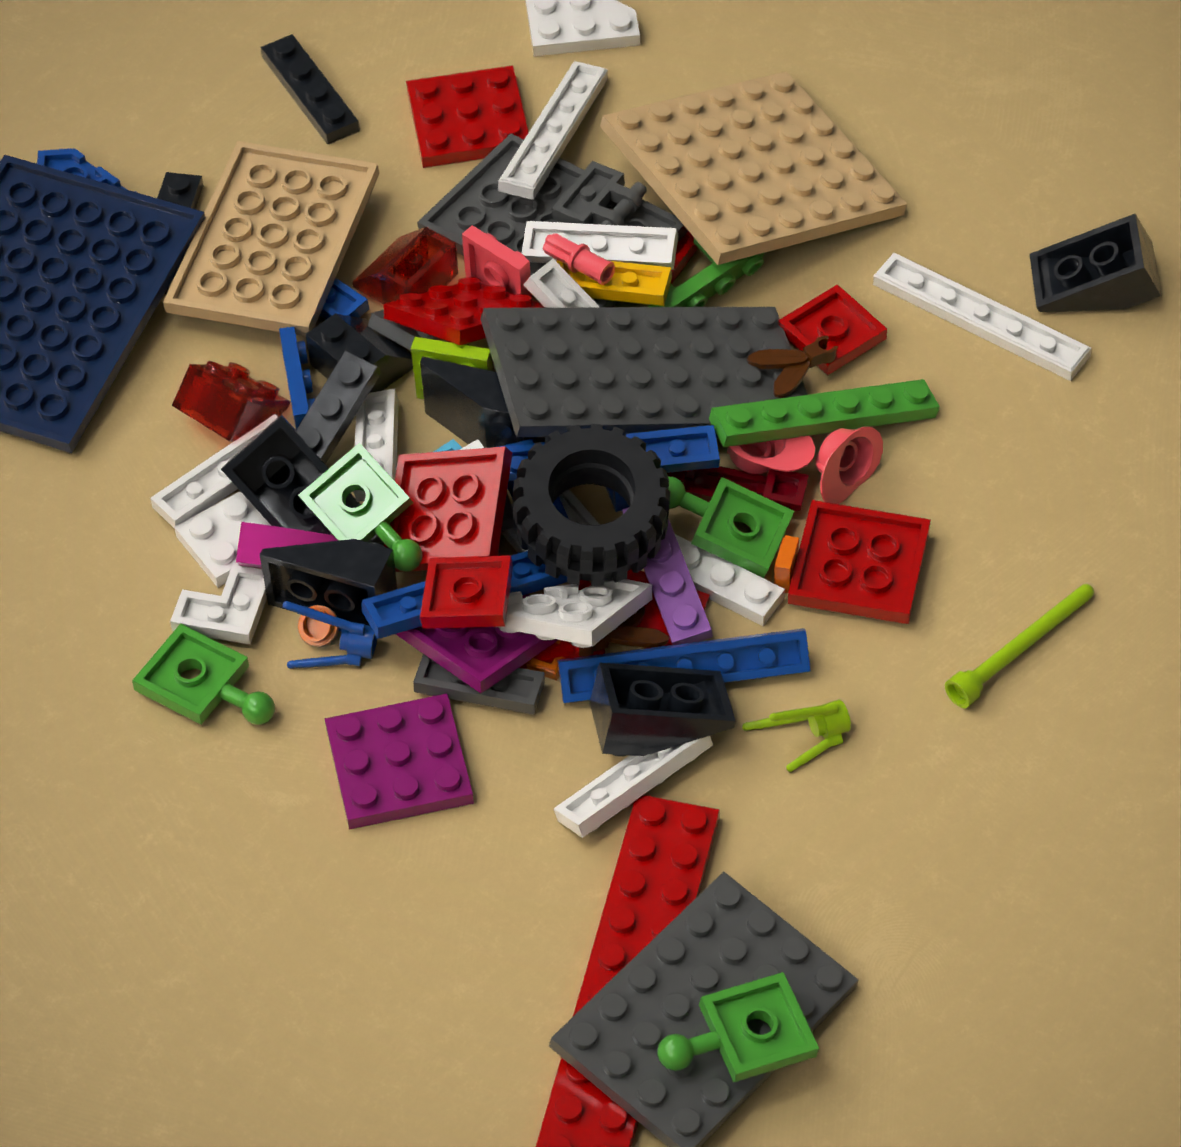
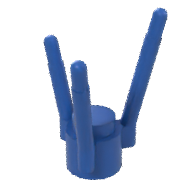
(355, 639)

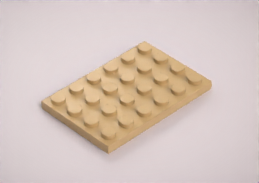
(272, 238)

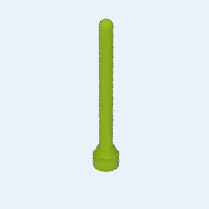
(966, 686)

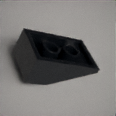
(1097, 269)
(467, 402)
(274, 473)
(329, 575)
(657, 707)

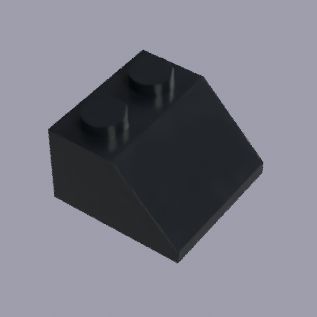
(351, 334)

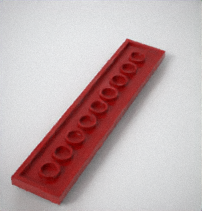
(651, 885)

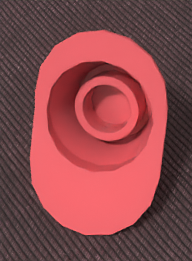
(779, 455)
(847, 461)

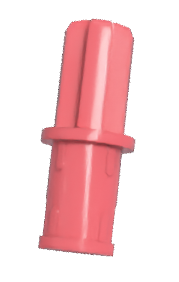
(579, 258)

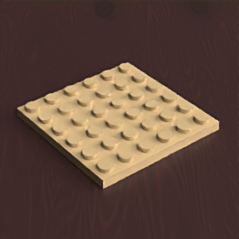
(752, 167)

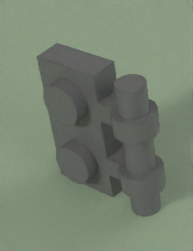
(592, 192)

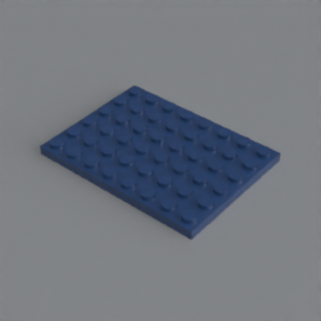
(75, 292)

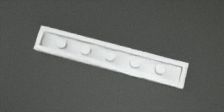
(553, 130)
(982, 316)

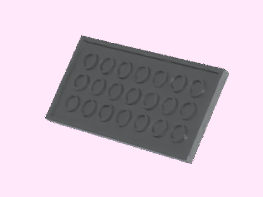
(629, 364)

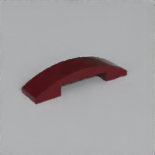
(779, 486)

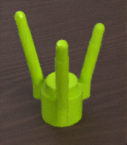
(824, 720)

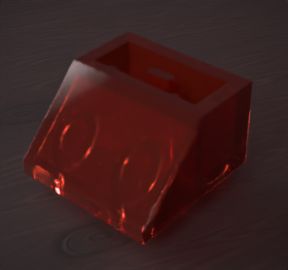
(410, 266)
(227, 398)

